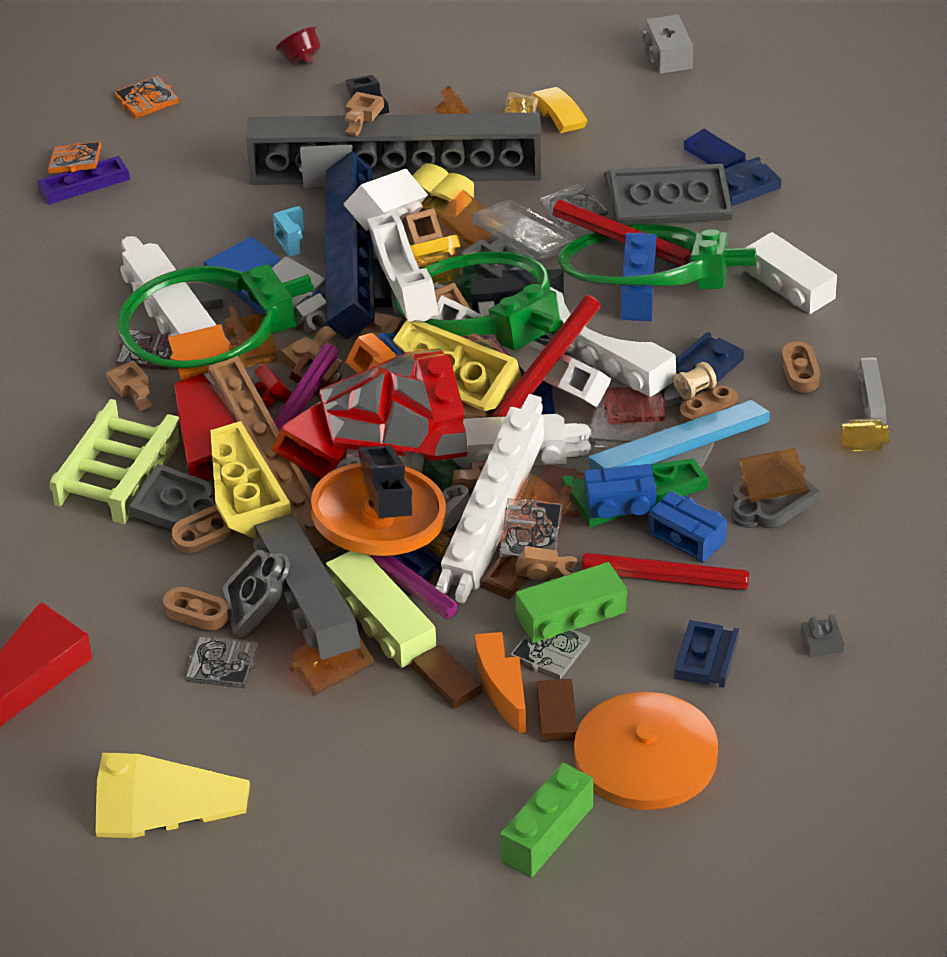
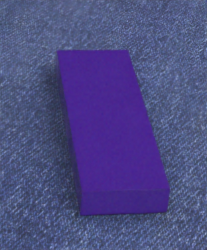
(83, 181)

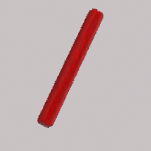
(616, 230)
(549, 356)
(671, 571)

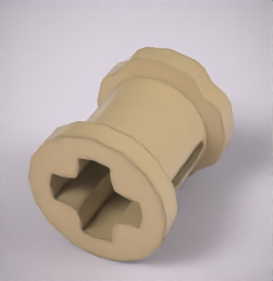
(695, 380)

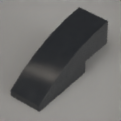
(510, 284)
(386, 481)

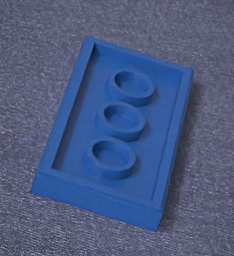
(245, 257)

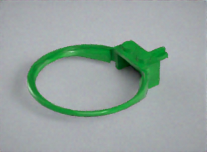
(708, 250)
(261, 286)
(516, 318)

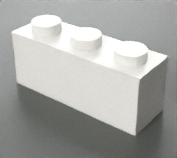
(386, 195)
(792, 273)

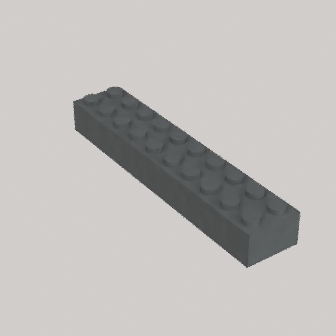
(464, 144)

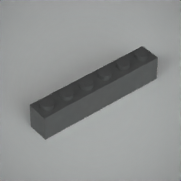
(309, 589)

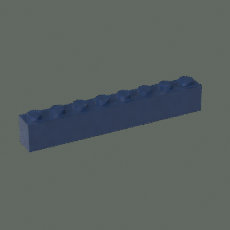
(347, 251)

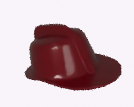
(300, 45)

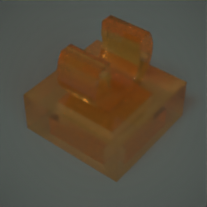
(453, 103)

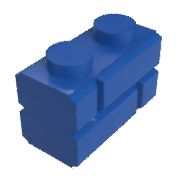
(619, 491)
(687, 526)

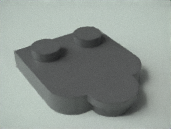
(170, 497)
(771, 511)
(254, 590)

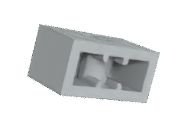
(668, 44)

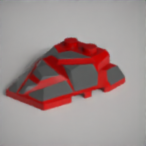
(400, 404)

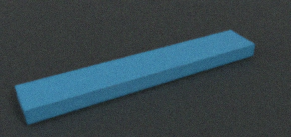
(683, 437)

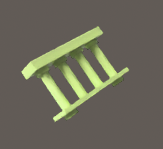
(159, 449)

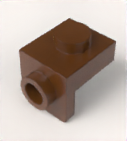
(330, 377)

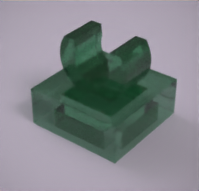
(463, 281)
(440, 472)

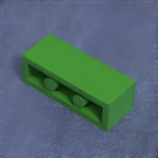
(571, 602)
(546, 820)

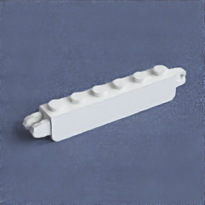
(173, 306)
(559, 442)
(484, 515)

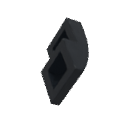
(367, 85)

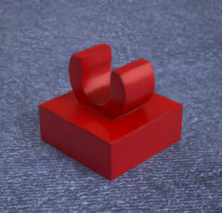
(270, 386)

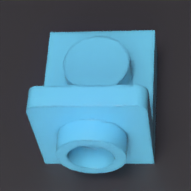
(289, 229)

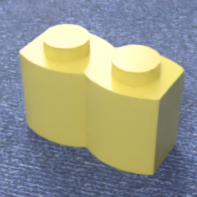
(441, 186)

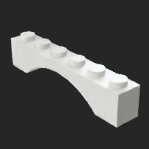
(409, 283)
(636, 364)
(567, 373)

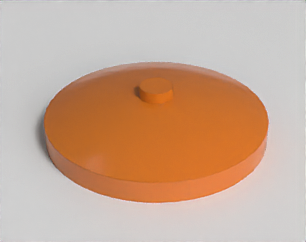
(348, 519)
(646, 750)

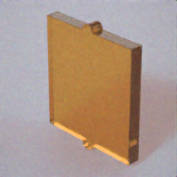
(459, 216)
(773, 474)

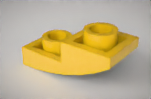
(561, 108)

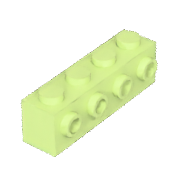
(382, 607)

